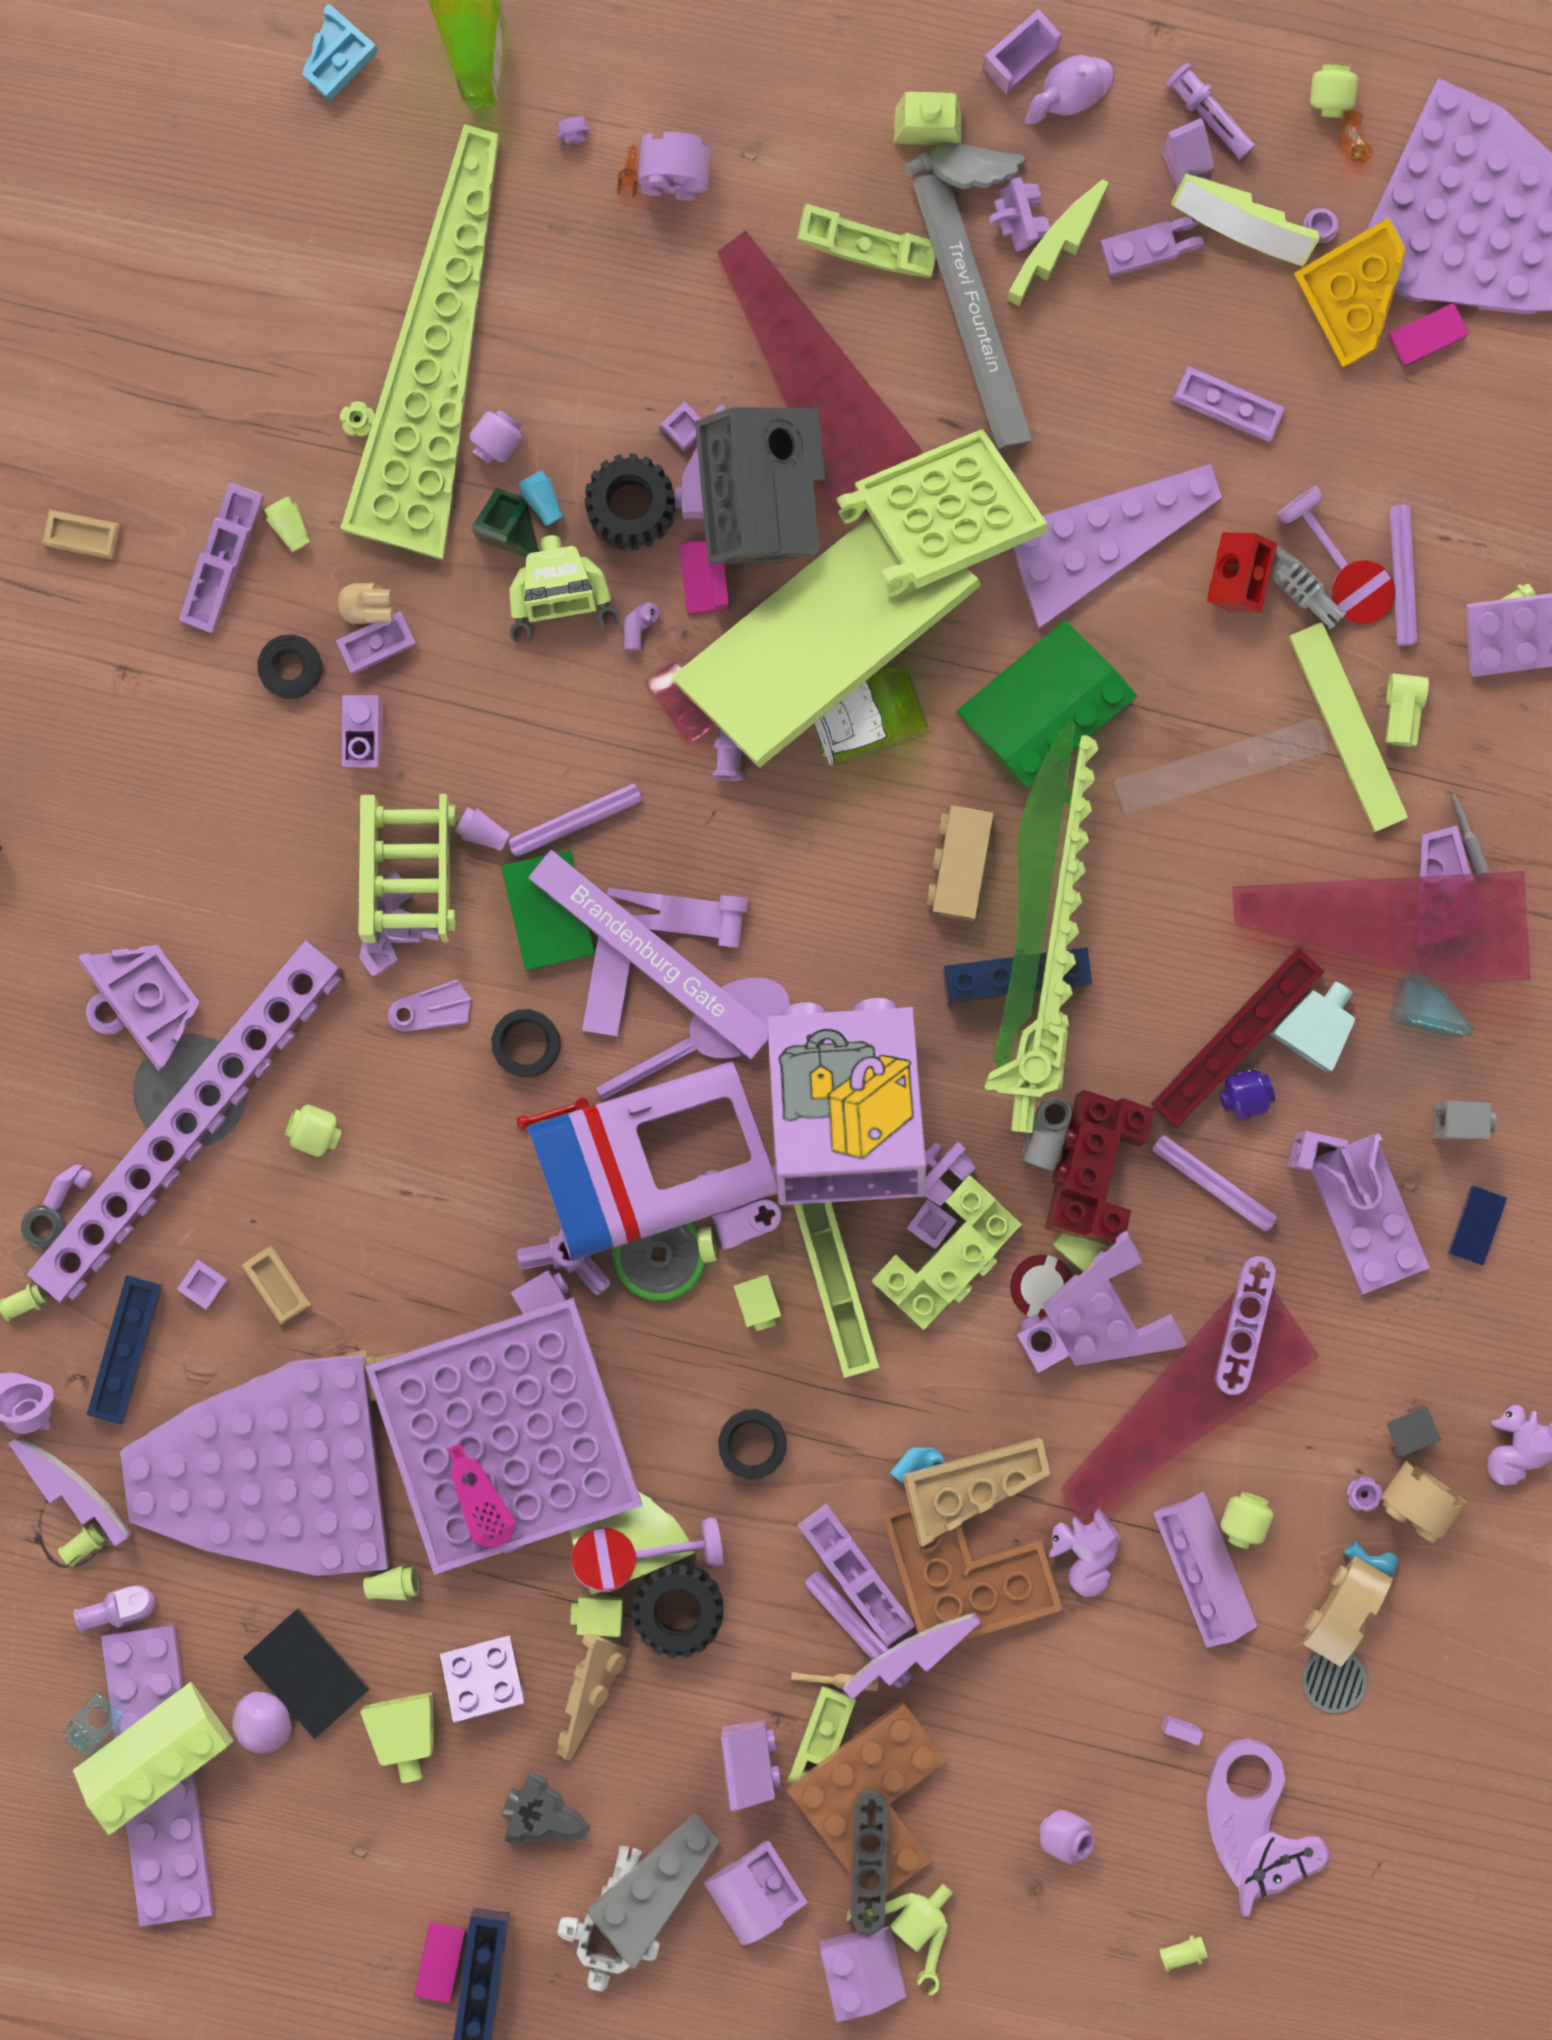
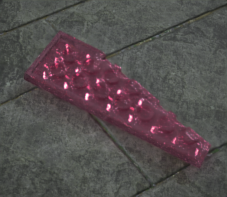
(1428, 925)

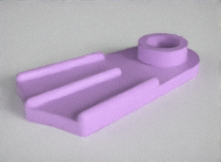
(433, 1008)

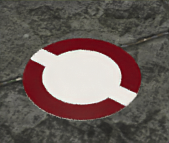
(1036, 1282)

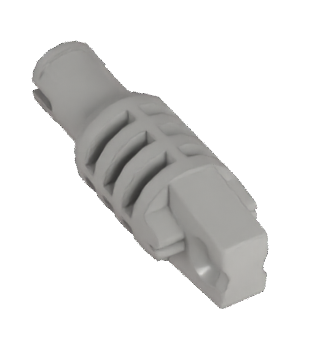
(1304, 587)

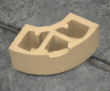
(1351, 1603)

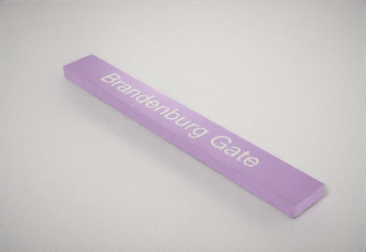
(650, 954)

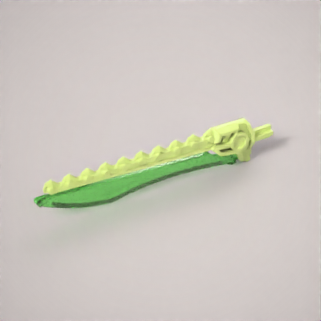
(1042, 1044)

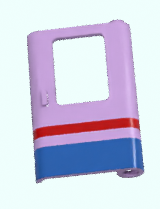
(604, 1180)

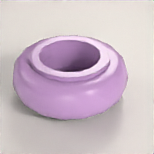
(94, 1020)

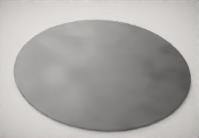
(156, 1088)

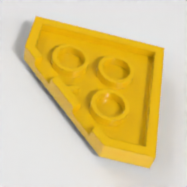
(1355, 289)

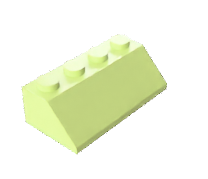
(151, 1758)

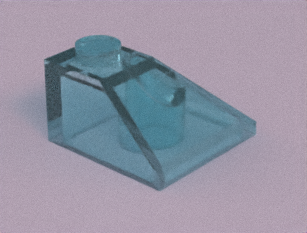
(1427, 1008)

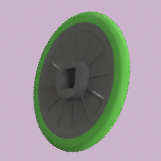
(660, 1279)

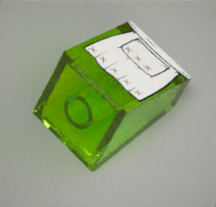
(473, 45)
(872, 718)

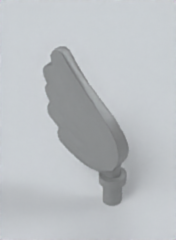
(966, 165)

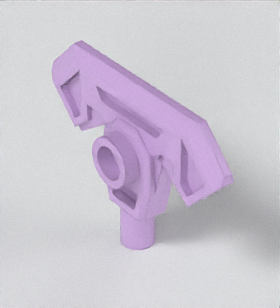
(381, 955)

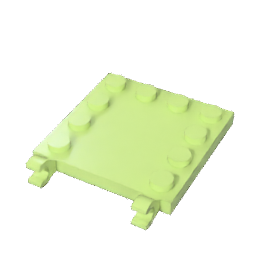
(945, 510)

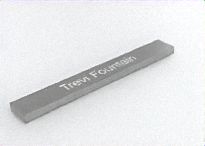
(972, 312)

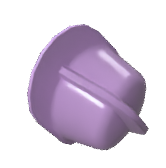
(24, 1403)

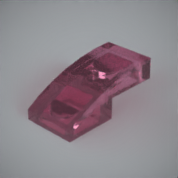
(682, 711)

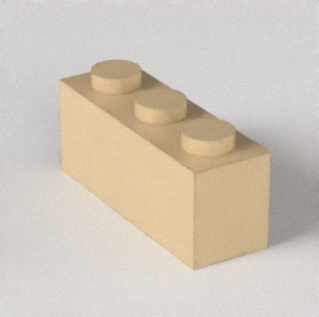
(960, 862)

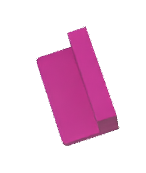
(703, 582)

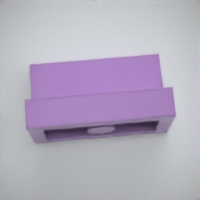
(1305, 1147)

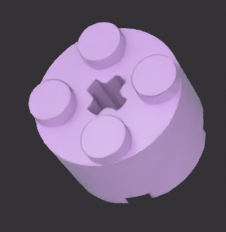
(674, 165)

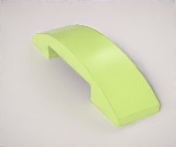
(866, 244)

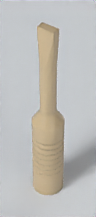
(837, 1680)

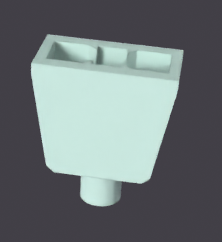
(1318, 1026)

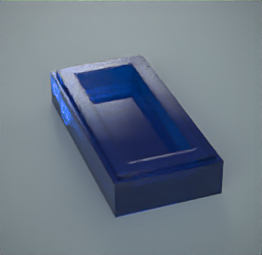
(1477, 1225)

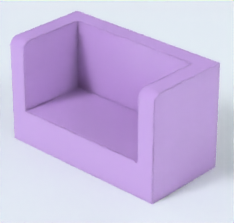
(1022, 51)

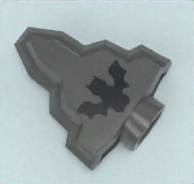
(539, 1814)

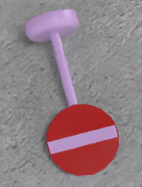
(1359, 588)
(606, 1558)

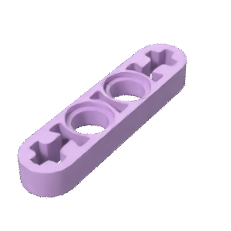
(1250, 1326)

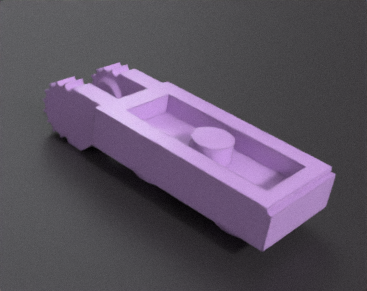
(1148, 246)

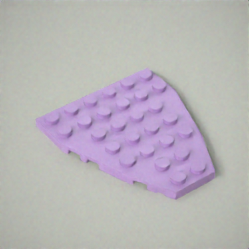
(1472, 207)
(269, 1472)

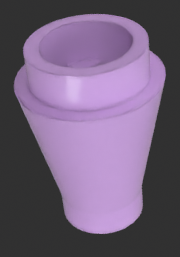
(480, 829)

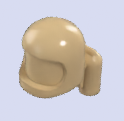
(365, 603)

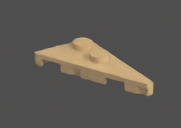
(590, 1688)

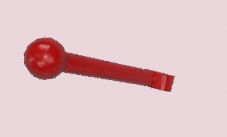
(524, 1121)

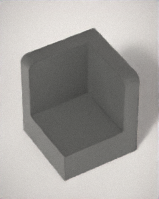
(1413, 1431)

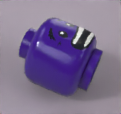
(1247, 1094)

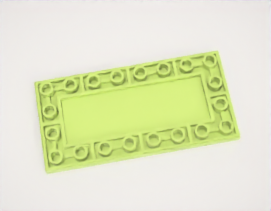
(814, 643)

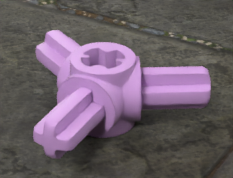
(551, 1253)

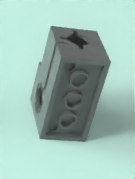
(760, 483)

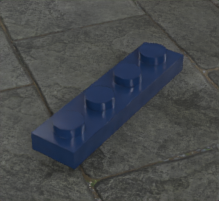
(124, 1349)

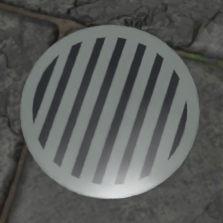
(1334, 1687)

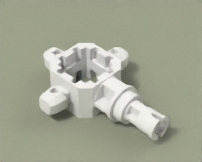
(572, 1929)

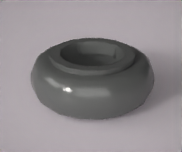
(29, 1219)

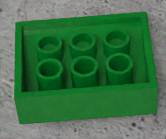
(1036, 696)

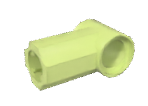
(1405, 699)

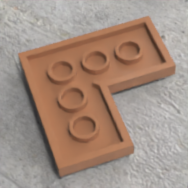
(948, 1584)
(886, 1757)

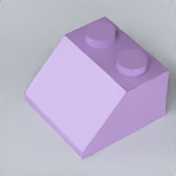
(749, 1764)
(862, 1972)

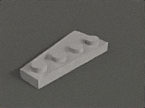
(647, 1895)

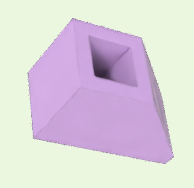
(361, 731)

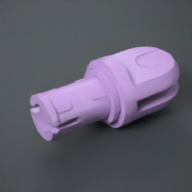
(119, 1608)

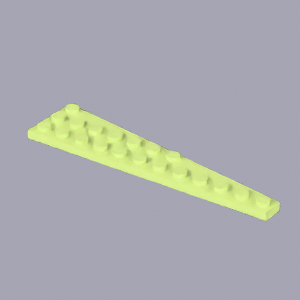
(414, 440)

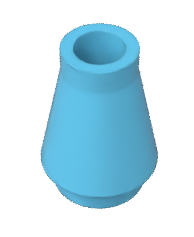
(541, 497)

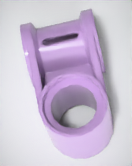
(741, 1224)

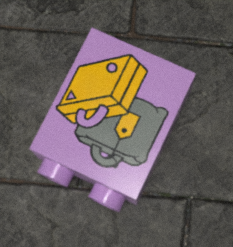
(846, 1103)

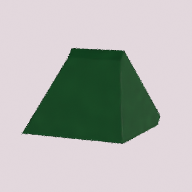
(506, 524)

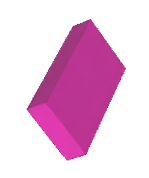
(1428, 335)
(440, 1962)

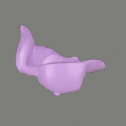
(1071, 87)

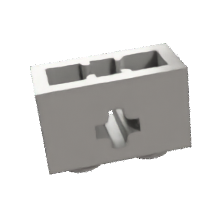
(1463, 1120)

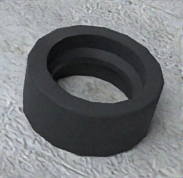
(521, 1016)
(752, 1471)

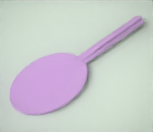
(758, 995)

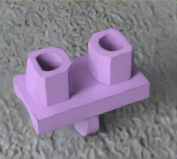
(1015, 214)
(954, 1160)

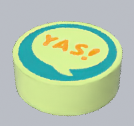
(707, 1244)

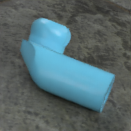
(916, 1459)
(1386, 1562)

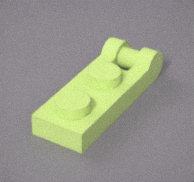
(823, 1730)

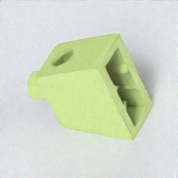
(928, 119)
(402, 1732)

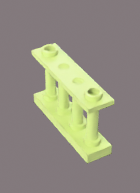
(374, 851)

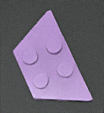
(145, 996)

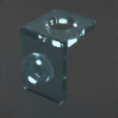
(84, 1736)

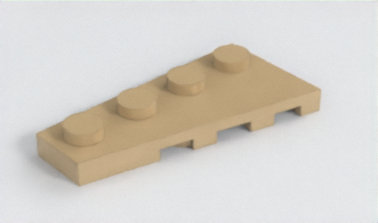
(961, 1488)

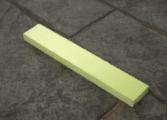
(1347, 727)

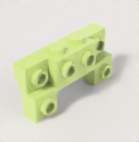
(956, 1261)

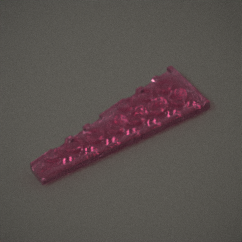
(813, 372)
(1187, 1401)

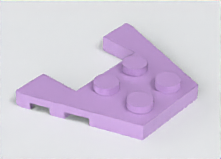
(1094, 1318)

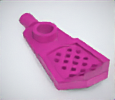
(476, 1496)

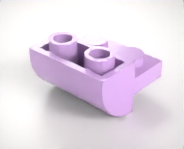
(755, 1893)

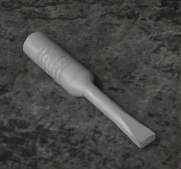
(1471, 841)

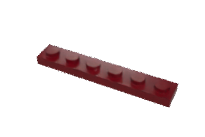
(1237, 1038)

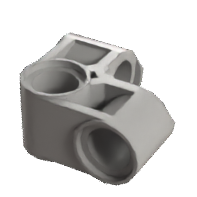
(1046, 1141)

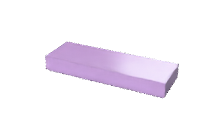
(1228, 404)
(606, 991)

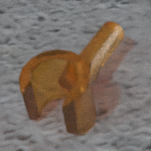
(628, 176)

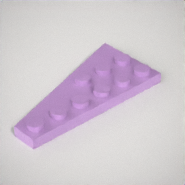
(1105, 536)

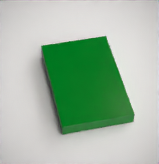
(543, 927)

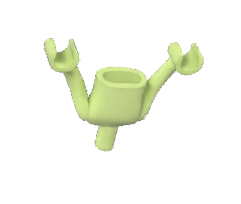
(917, 1924)

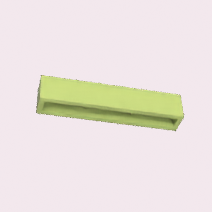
(836, 1288)

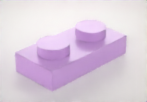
(375, 643)

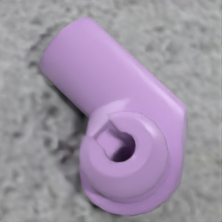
(636, 622)
(63, 1182)

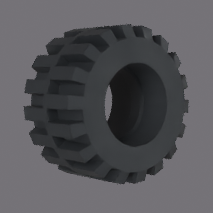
(625, 472)
(678, 1641)

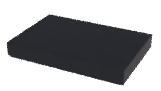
(306, 1673)

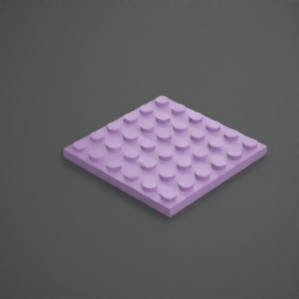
(523, 1406)

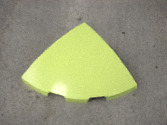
(645, 1528)

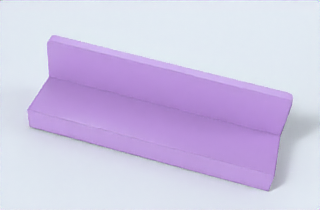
(1205, 1570)

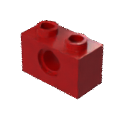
(1241, 572)

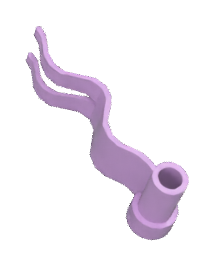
(690, 915)

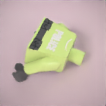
(557, 586)

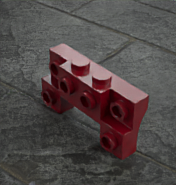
(1088, 1163)

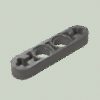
(872, 1860)

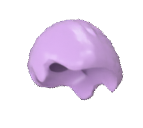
(261, 1722)

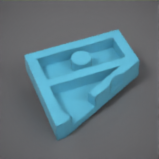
(337, 54)

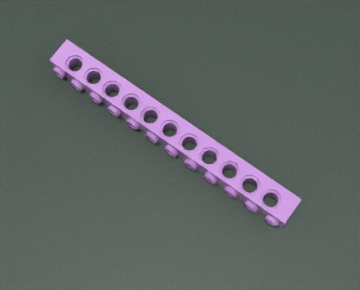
(50, 1269)

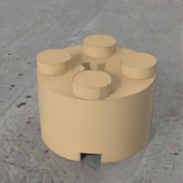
(1423, 1501)

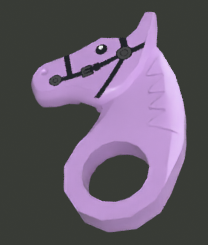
(1239, 1828)

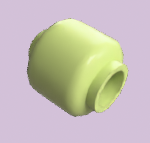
(1334, 90)
(312, 1130)
(1246, 1520)

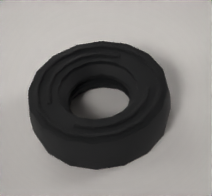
(311, 666)

